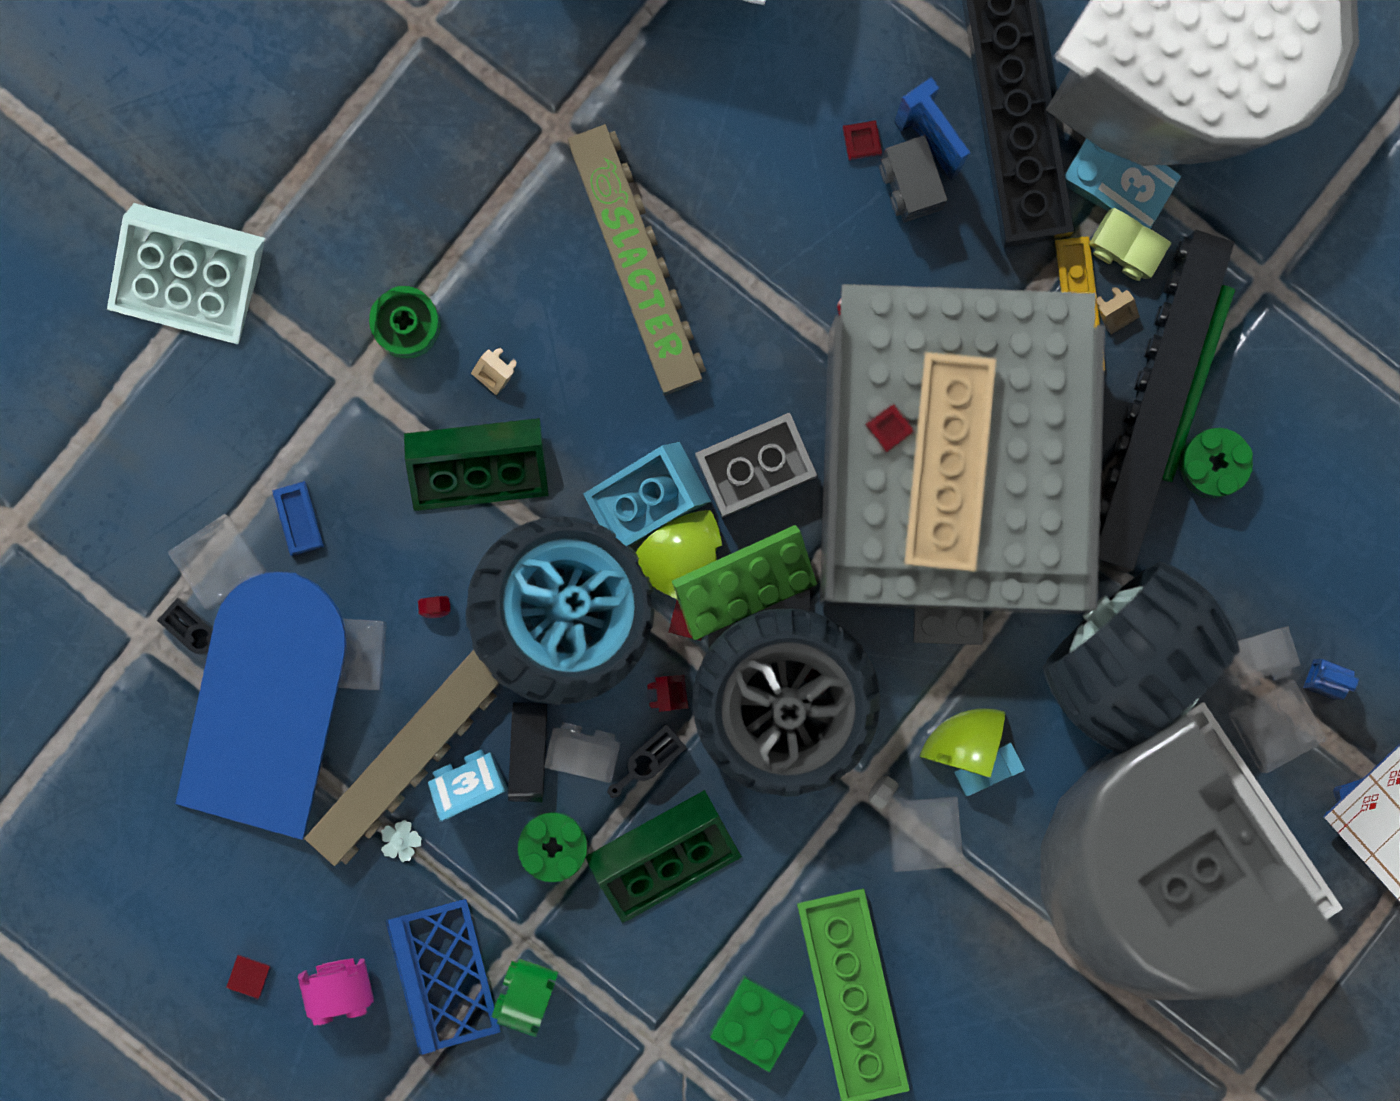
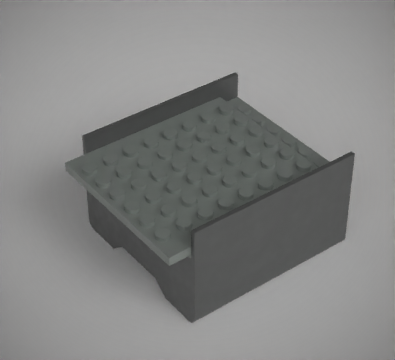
(1040, 459)

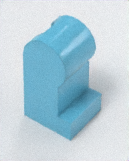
(1005, 765)

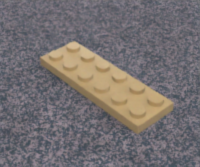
(950, 461)

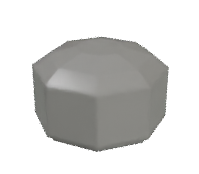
(882, 791)

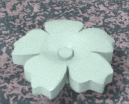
(400, 841)

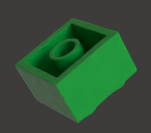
(756, 1023)

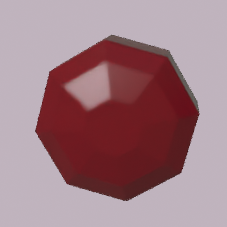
(434, 607)

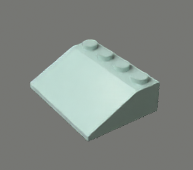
(184, 273)

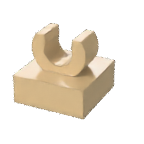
(1118, 311)
(493, 371)

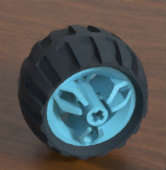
(560, 610)

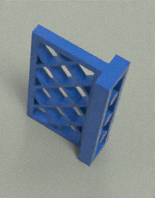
(921, 113)
(413, 984)

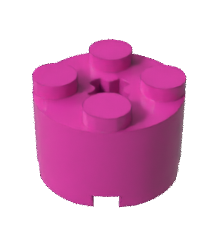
(336, 990)

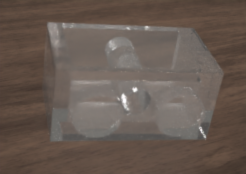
(1263, 656)
(581, 753)

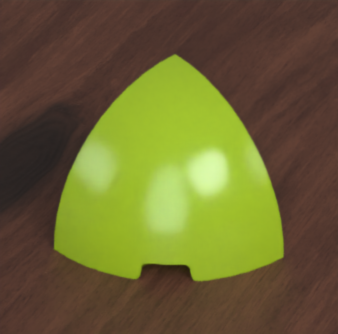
(679, 549)
(967, 741)

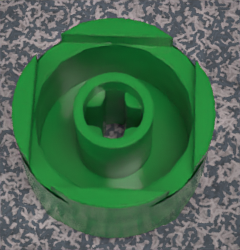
(392, 307)
(1234, 456)
(537, 859)
(525, 998)

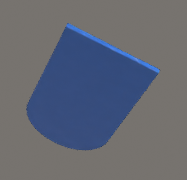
(265, 704)

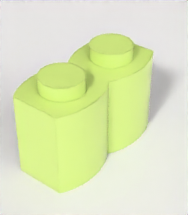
(1129, 244)

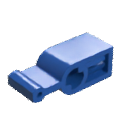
(1330, 679)

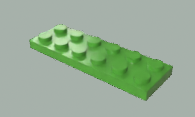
(853, 996)

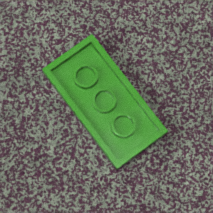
(744, 582)

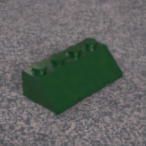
(476, 464)
(663, 856)

